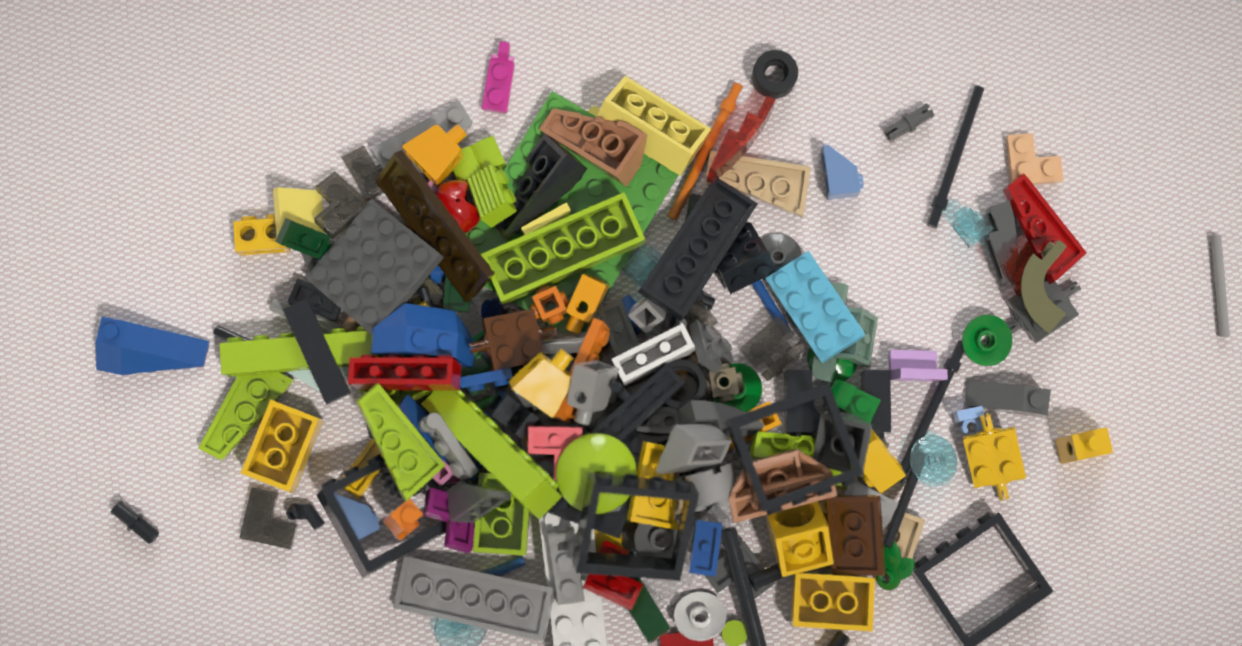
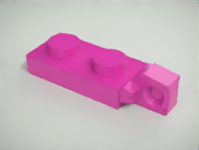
(499, 80)

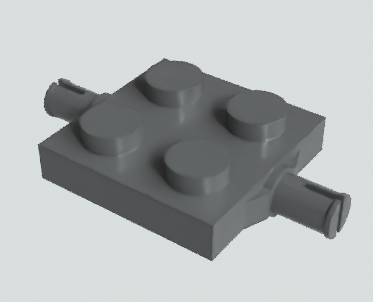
(1057, 295)

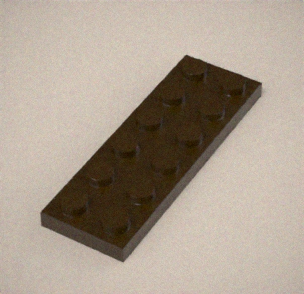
(434, 225)

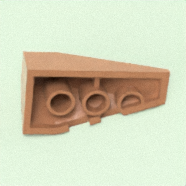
(603, 143)

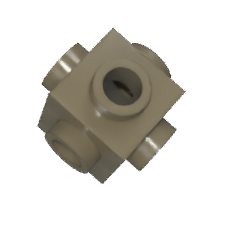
(724, 393)

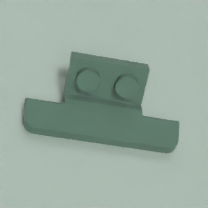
(859, 352)

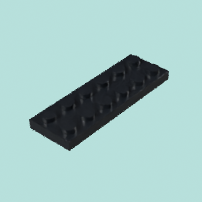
(697, 248)

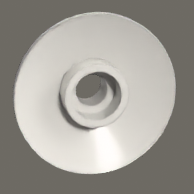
(700, 606)

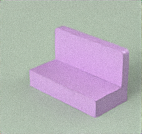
(915, 366)

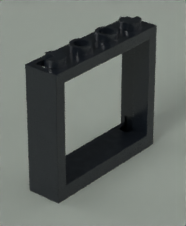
(799, 496)
(347, 535)
(634, 565)
(1003, 617)

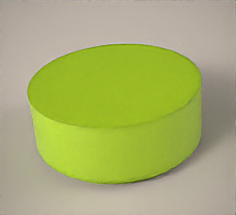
(734, 633)

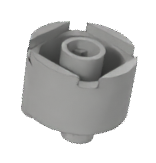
(712, 484)

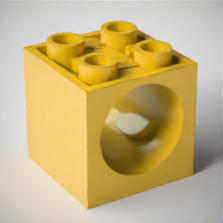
(799, 539)

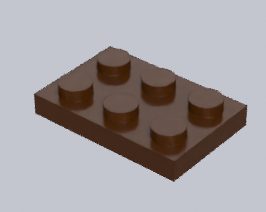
(856, 535)

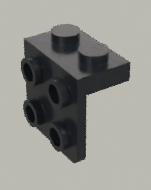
(745, 260)

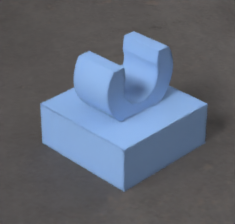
(968, 416)

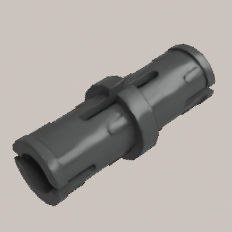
(908, 122)

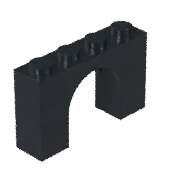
(806, 418)

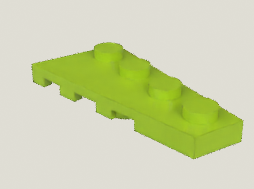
(242, 411)
(400, 444)

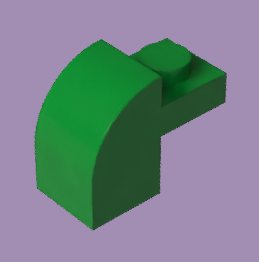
(853, 400)

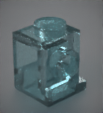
(970, 226)

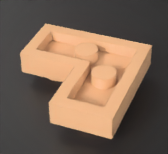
(1023, 160)

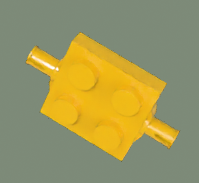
(994, 457)

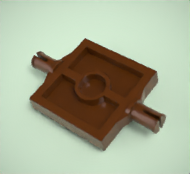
(512, 339)

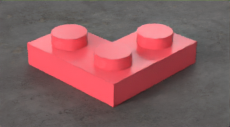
(551, 440)

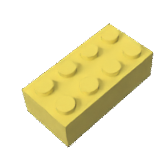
(671, 133)

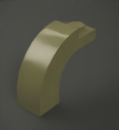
(1033, 293)

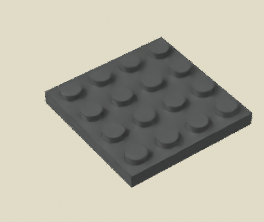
(374, 266)

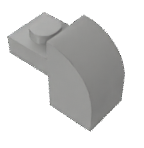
(649, 316)

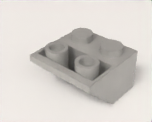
(693, 448)

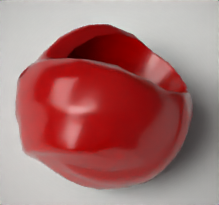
(455, 200)

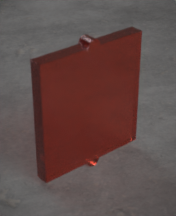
(1016, 261)

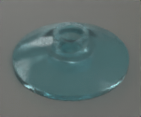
(925, 464)
(447, 634)

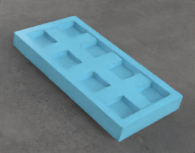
(815, 307)

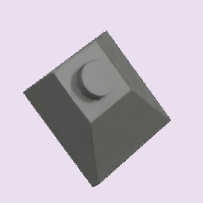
(827, 445)

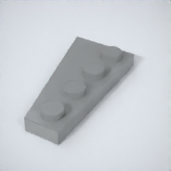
(445, 119)

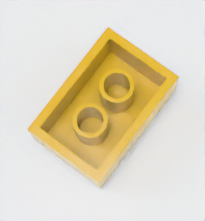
(282, 446)
(832, 602)

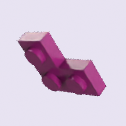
(458, 534)

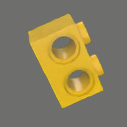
(261, 242)

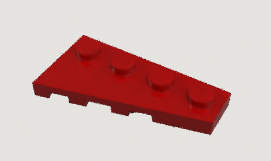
(1042, 226)

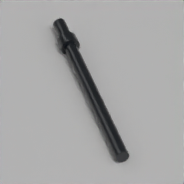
(940, 200)
(952, 365)

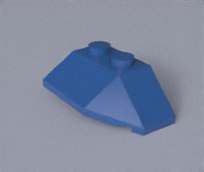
(423, 332)

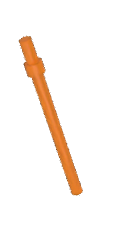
(726, 108)

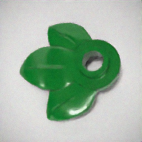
(896, 567)

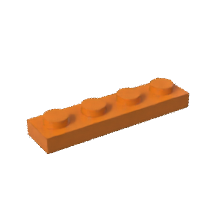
(594, 340)

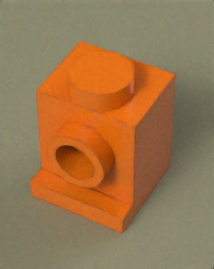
(403, 519)

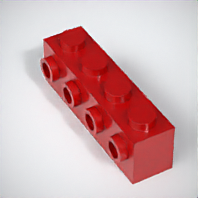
(405, 373)

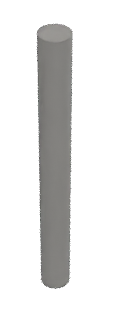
(1220, 286)

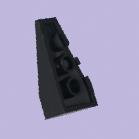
(547, 179)

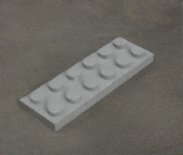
(474, 598)

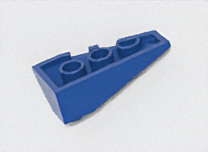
(135, 348)

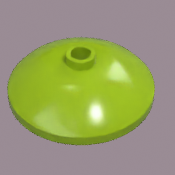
(588, 455)

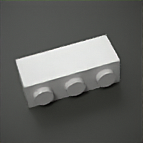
(654, 354)

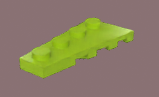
(769, 444)

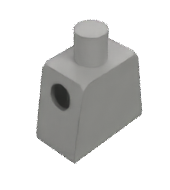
(590, 388)

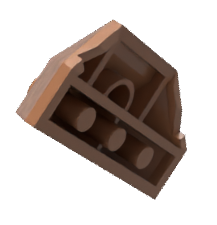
(778, 476)

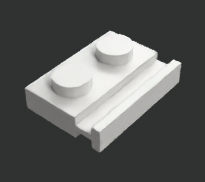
(567, 341)

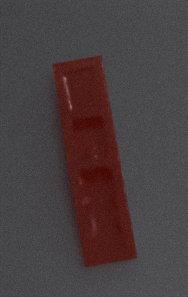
(738, 143)

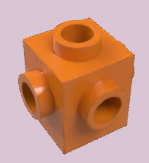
(545, 295)

